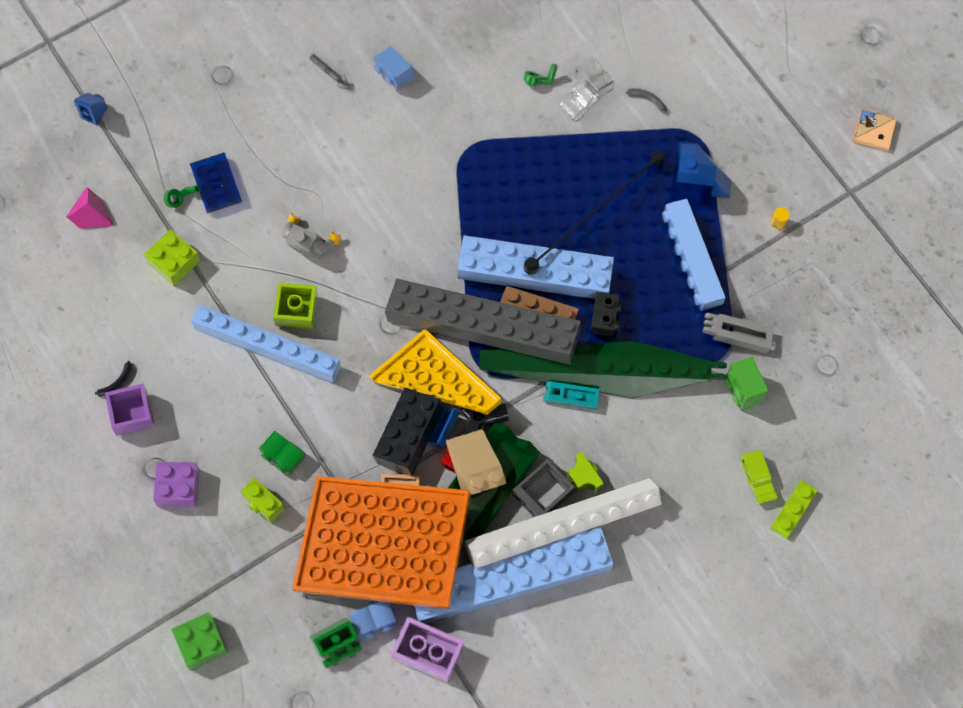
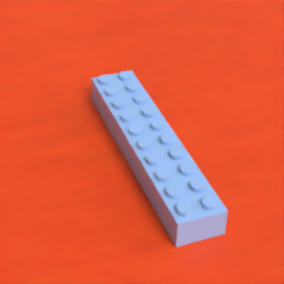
(524, 574)

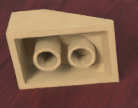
(475, 462)

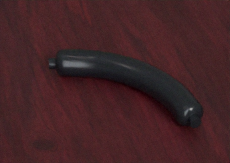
(118, 383)

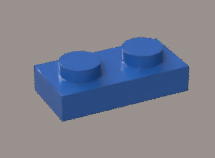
(444, 427)

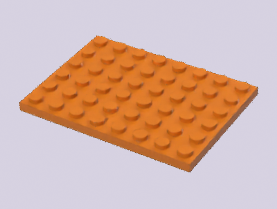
(382, 542)

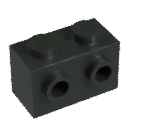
(604, 314)

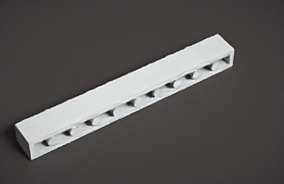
(563, 522)

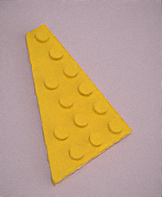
(435, 371)

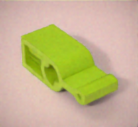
(758, 476)

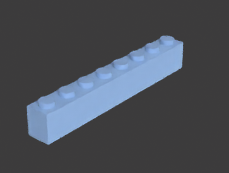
(266, 343)

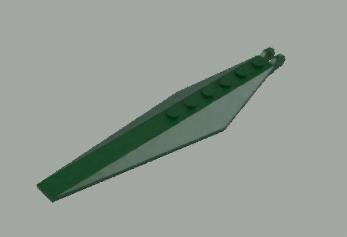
(614, 368)

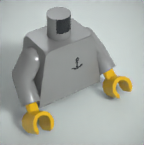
(307, 240)

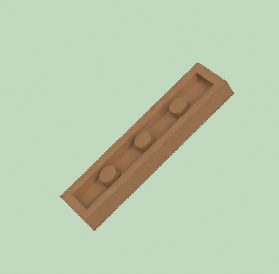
(530, 301)

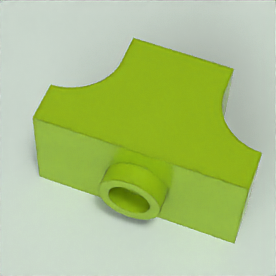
(584, 474)

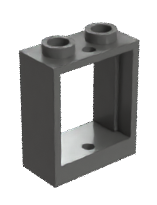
(554, 471)

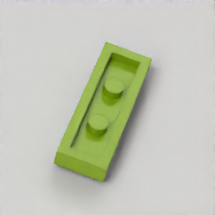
(793, 509)

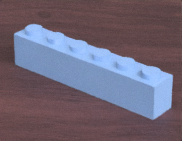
(693, 255)

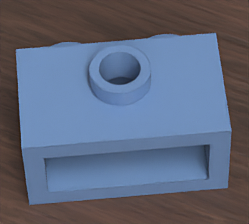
(393, 68)

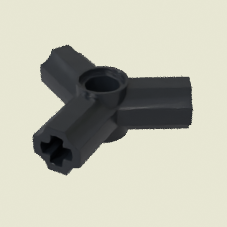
(497, 415)

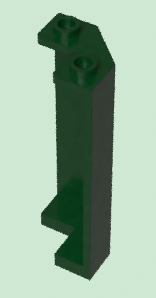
(515, 459)

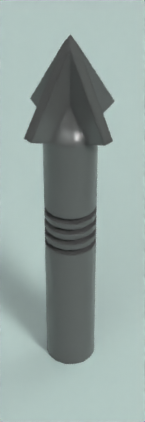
(342, 82)

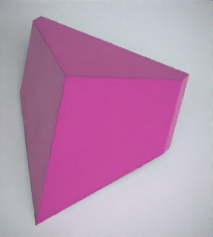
(89, 211)

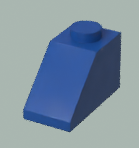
(91, 107)

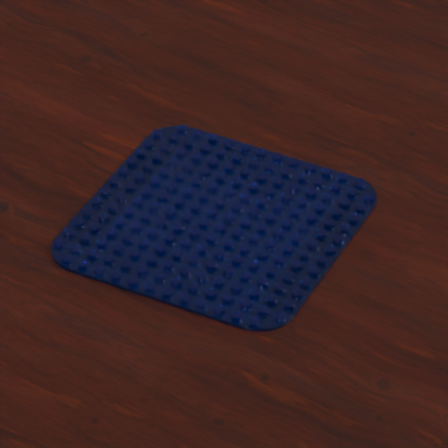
(548, 184)

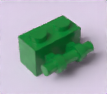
(334, 638)

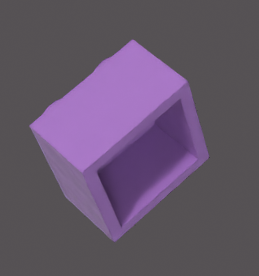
(129, 409)
(176, 484)

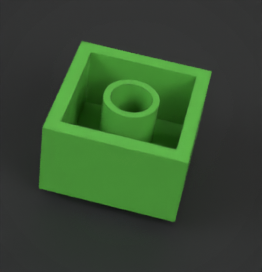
(746, 383)
(199, 641)

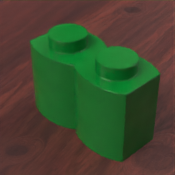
(282, 453)

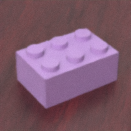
(427, 649)

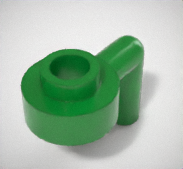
(533, 78)
(178, 195)

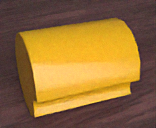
(780, 218)

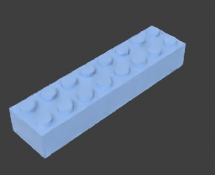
(558, 270)

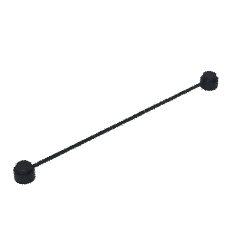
(531, 264)

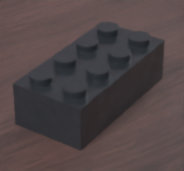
(408, 431)

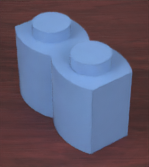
(373, 619)

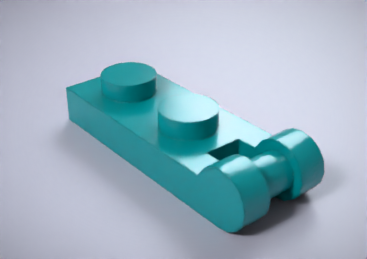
(571, 395)

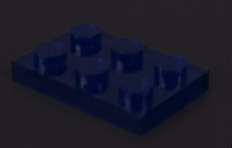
(216, 182)

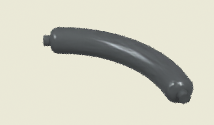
(648, 95)

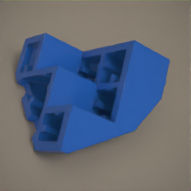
(698, 168)

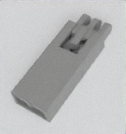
(744, 333)

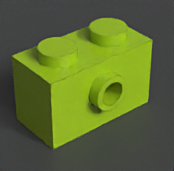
(262, 500)

